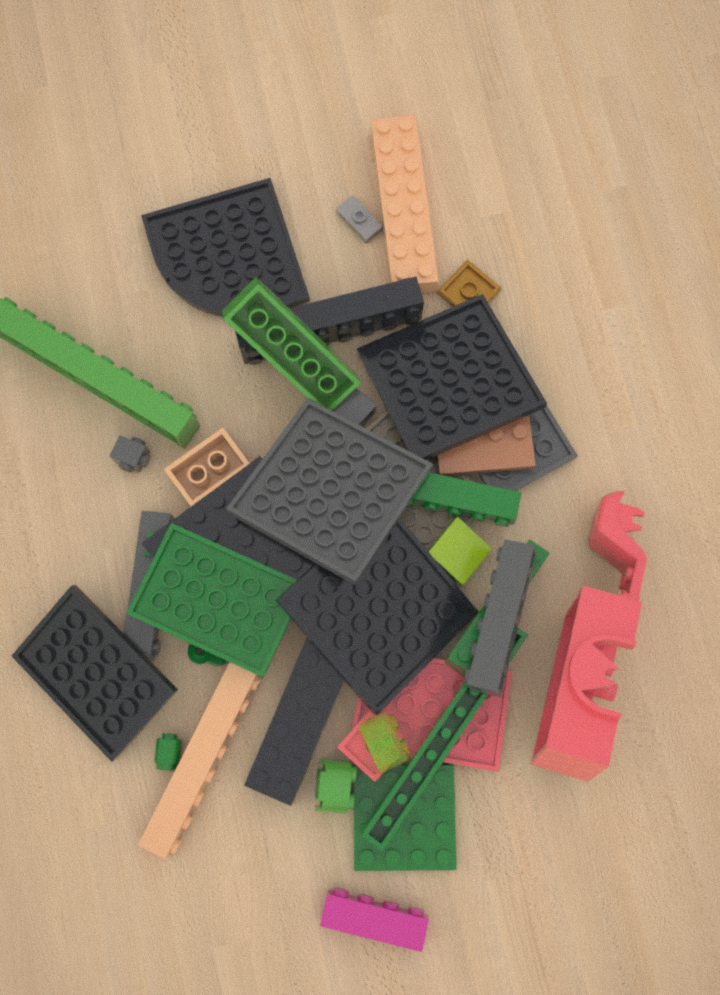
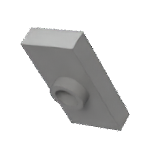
(359, 219)

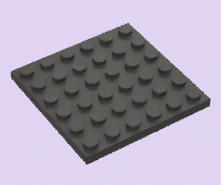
(330, 490)

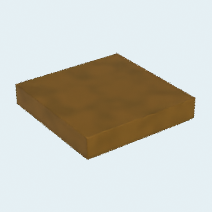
(467, 284)

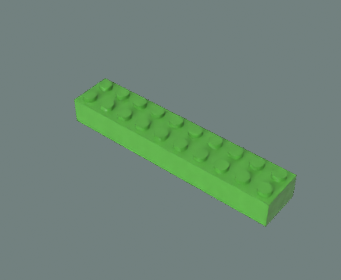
(97, 374)

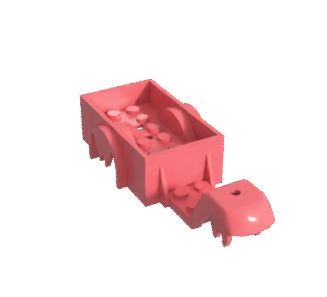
(573, 730)

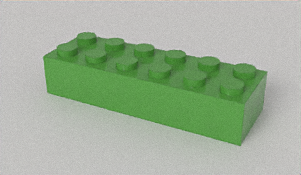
(290, 345)

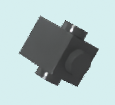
(130, 454)

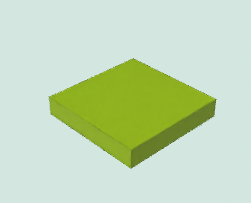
(459, 550)

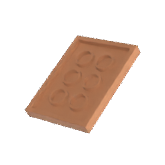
(497, 451)

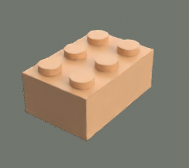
(206, 466)

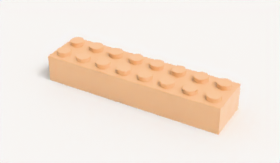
(404, 201)

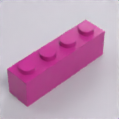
(375, 920)

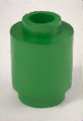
(167, 752)

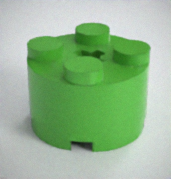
(334, 786)

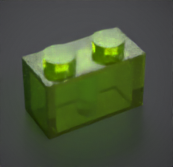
(383, 742)

